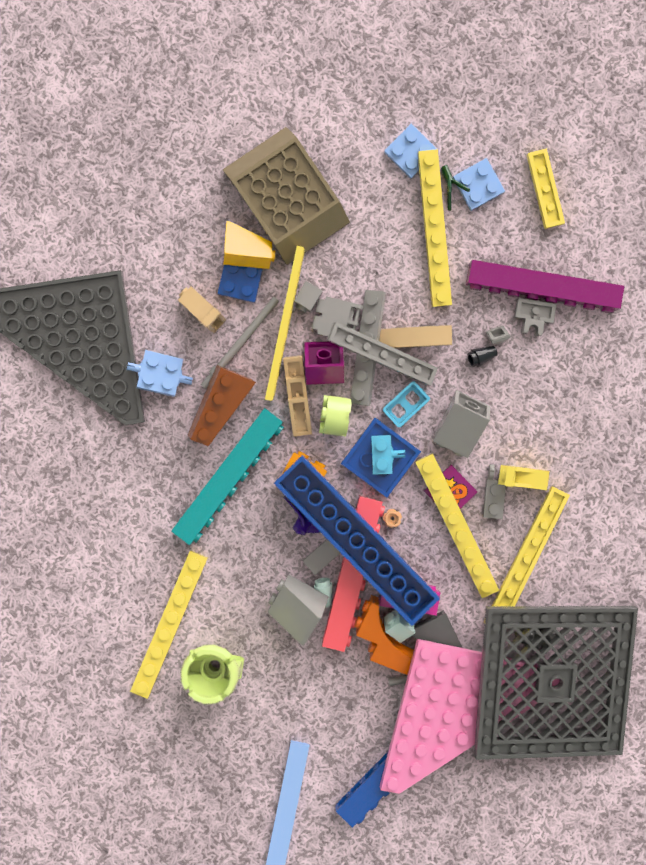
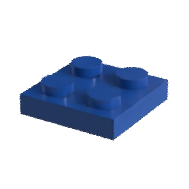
(240, 282)

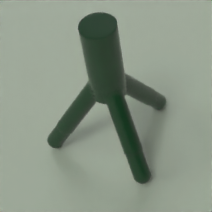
(449, 180)

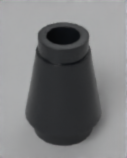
(481, 355)

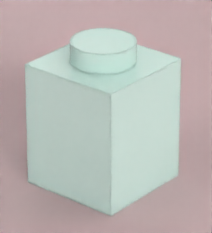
(398, 627)

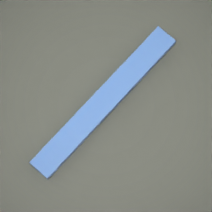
(287, 803)

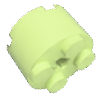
(335, 415)

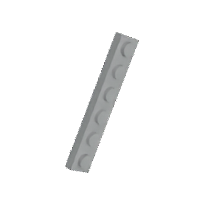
(371, 327)
(382, 353)

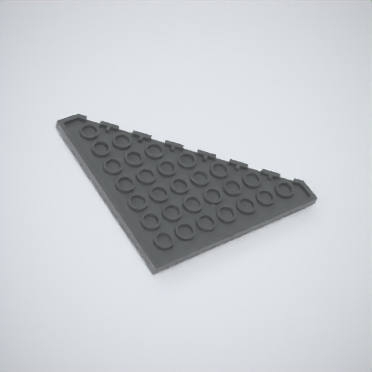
(80, 334)

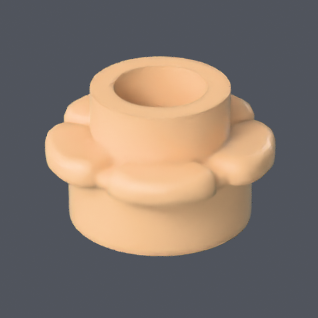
(387, 518)

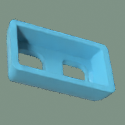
(410, 409)

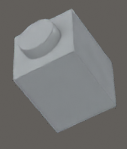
(307, 297)

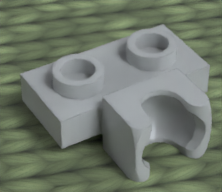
(534, 314)

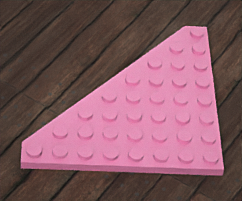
(439, 712)

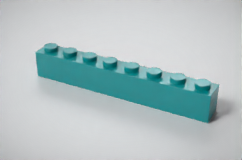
(227, 476)

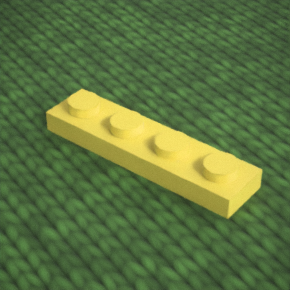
(545, 188)

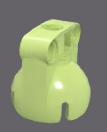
(209, 683)

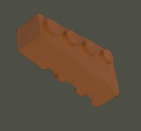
(219, 402)

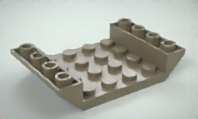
(287, 194)

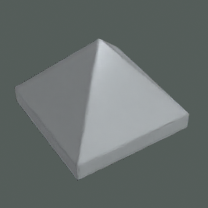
(498, 335)

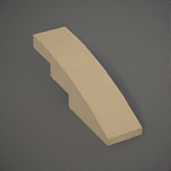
(417, 336)
(297, 395)

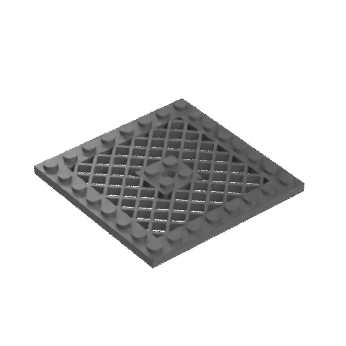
(607, 738)

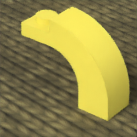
(523, 477)

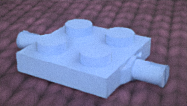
(159, 373)

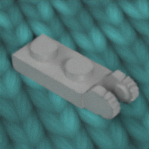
(493, 497)

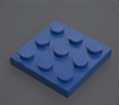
(360, 458)

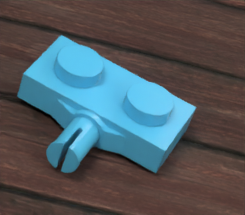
(383, 454)

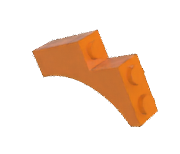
(383, 647)

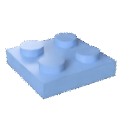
(405, 148)
(482, 184)

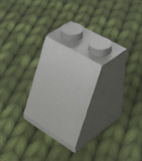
(462, 424)
(297, 607)

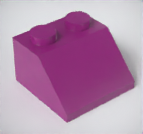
(323, 363)

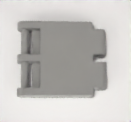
(335, 311)

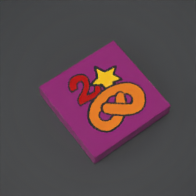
(459, 486)

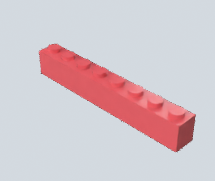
(348, 587)

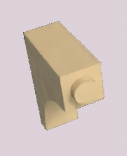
(201, 309)

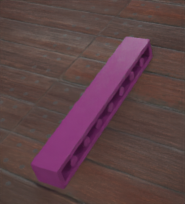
(544, 285)

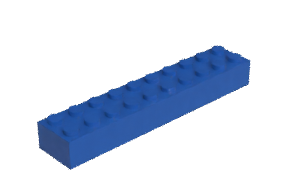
(357, 540)

